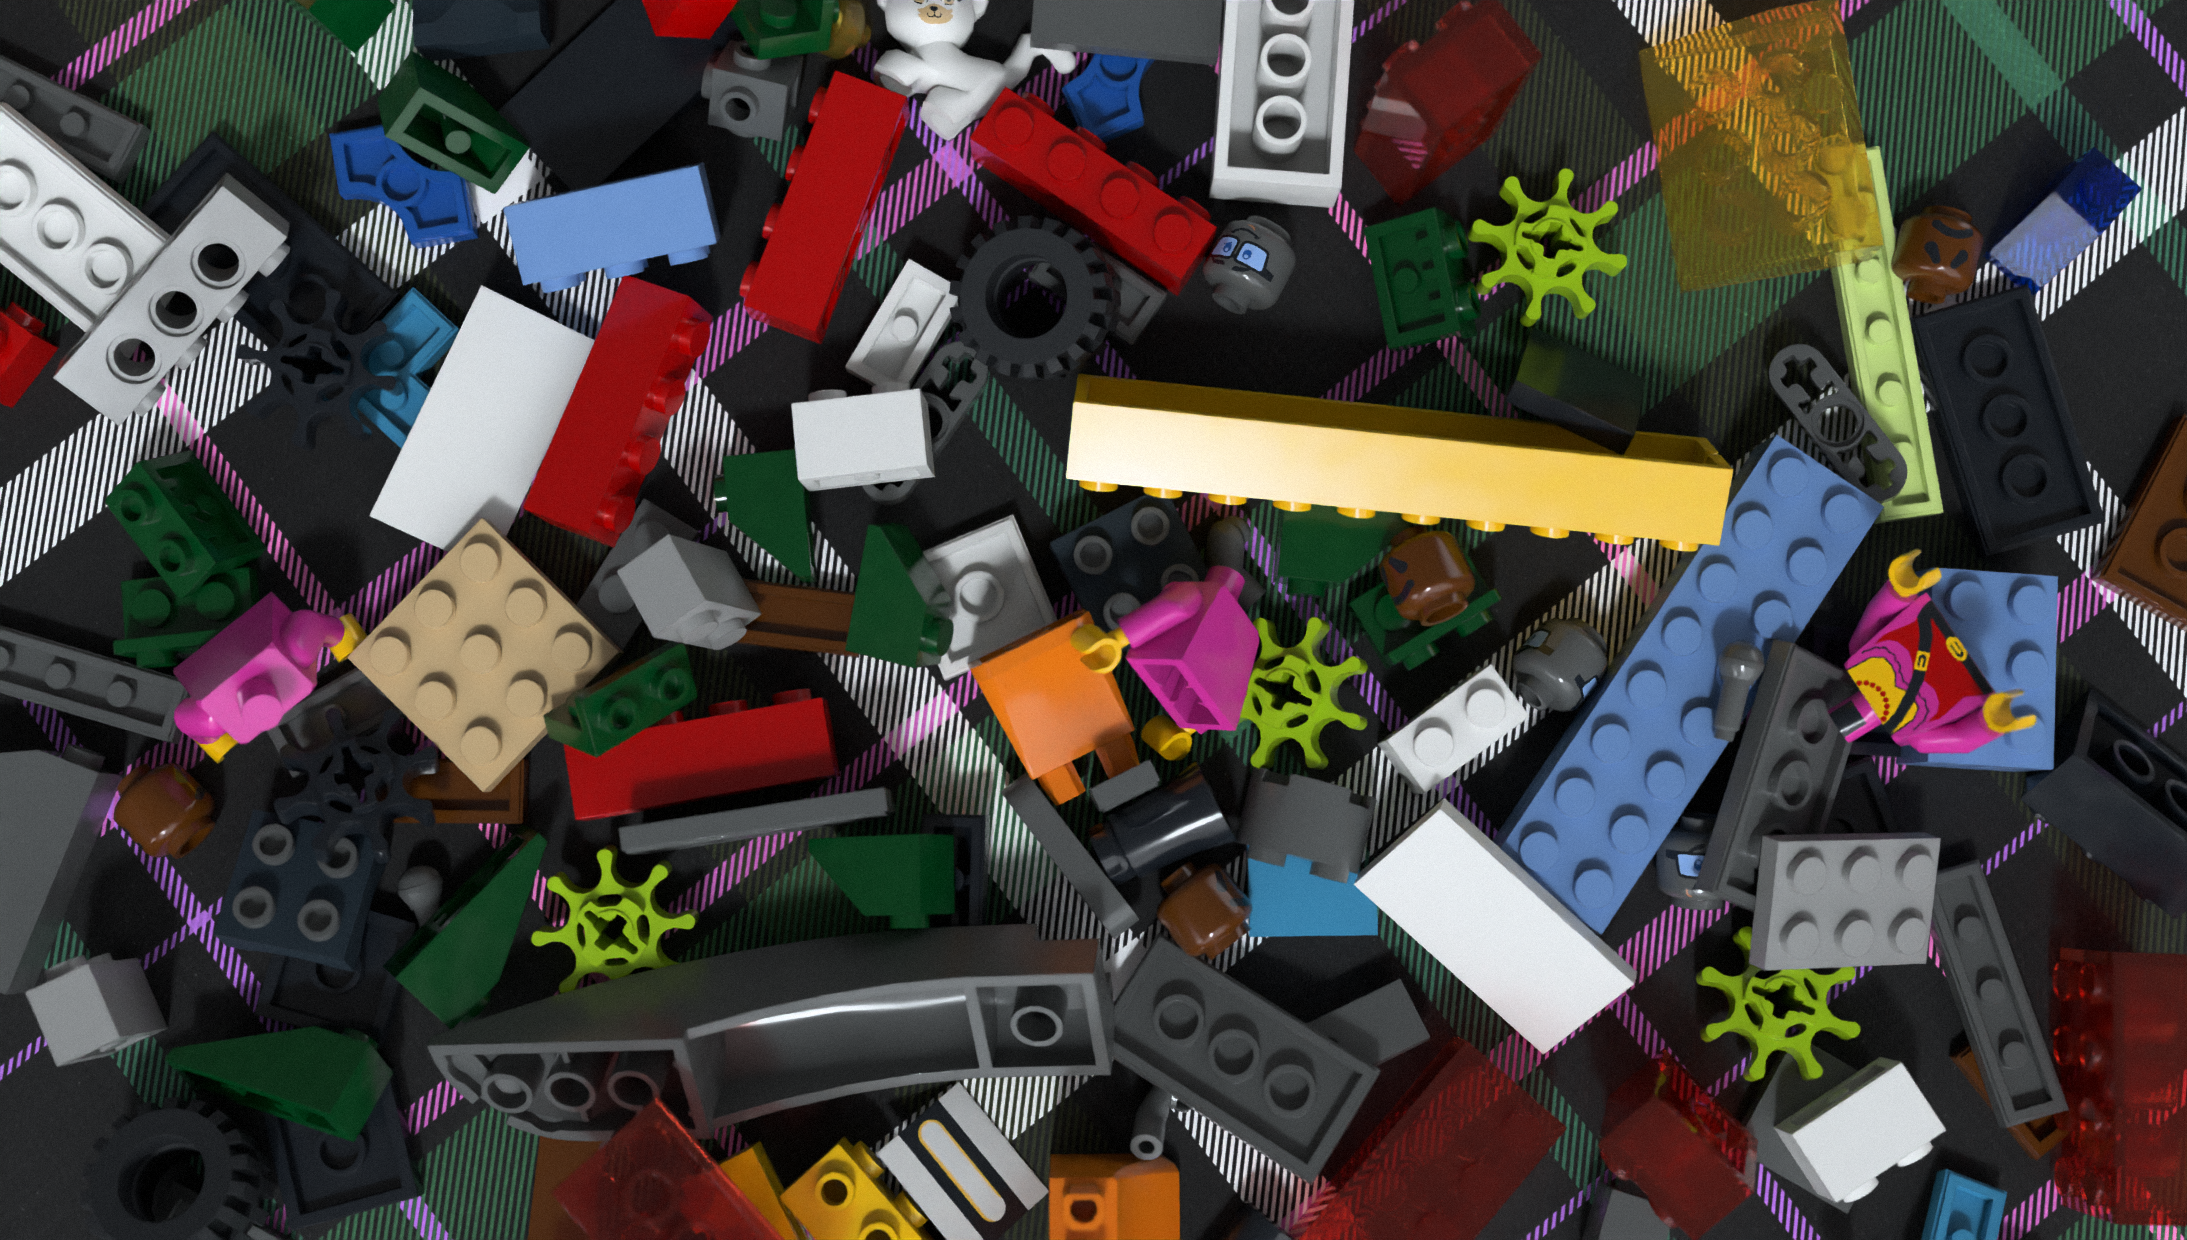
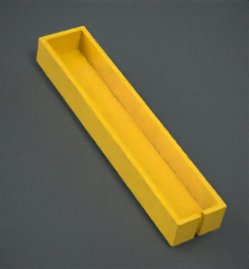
(1394, 462)

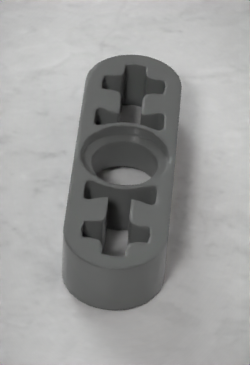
(1820, 377)
(963, 393)
(1070, 855)

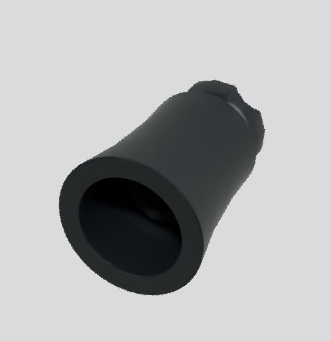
(1161, 827)

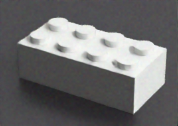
(1282, 101)

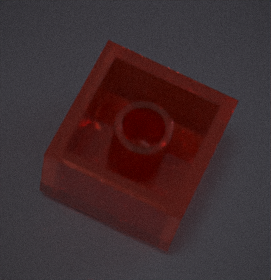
(1678, 1146)

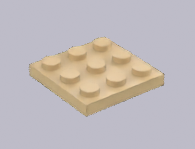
(484, 654)

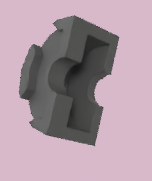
(1306, 822)

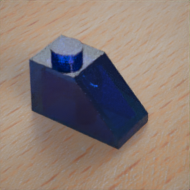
(2063, 220)

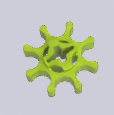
(1570, 239)
(1301, 668)
(593, 911)
(1753, 1018)

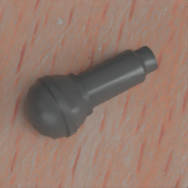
(1739, 667)
(421, 891)

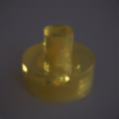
(848, 31)

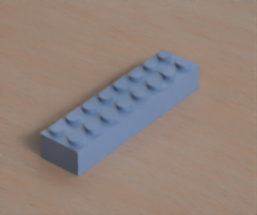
(1649, 724)

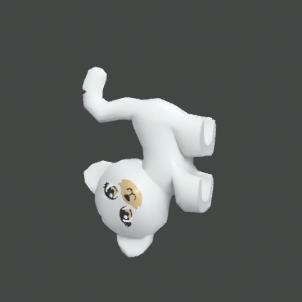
(955, 84)

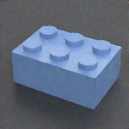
(613, 227)
(2012, 637)

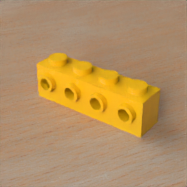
(849, 1201)

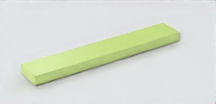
(1885, 365)

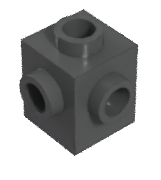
(752, 94)

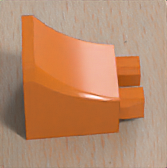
(1057, 707)
(1113, 1197)

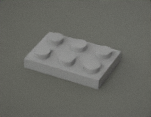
(1844, 900)

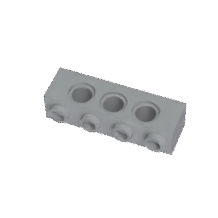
(226, 216)

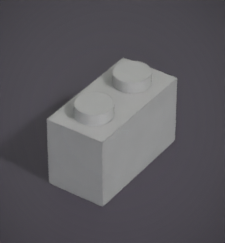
(690, 593)
(95, 1008)

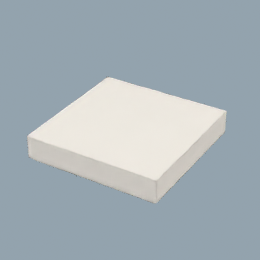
(991, 592)

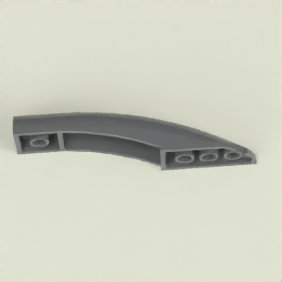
(790, 1029)

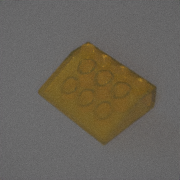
(1761, 148)

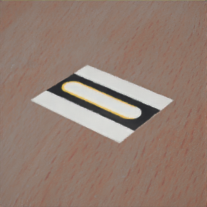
(962, 1170)

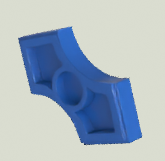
(1107, 95)
(430, 203)

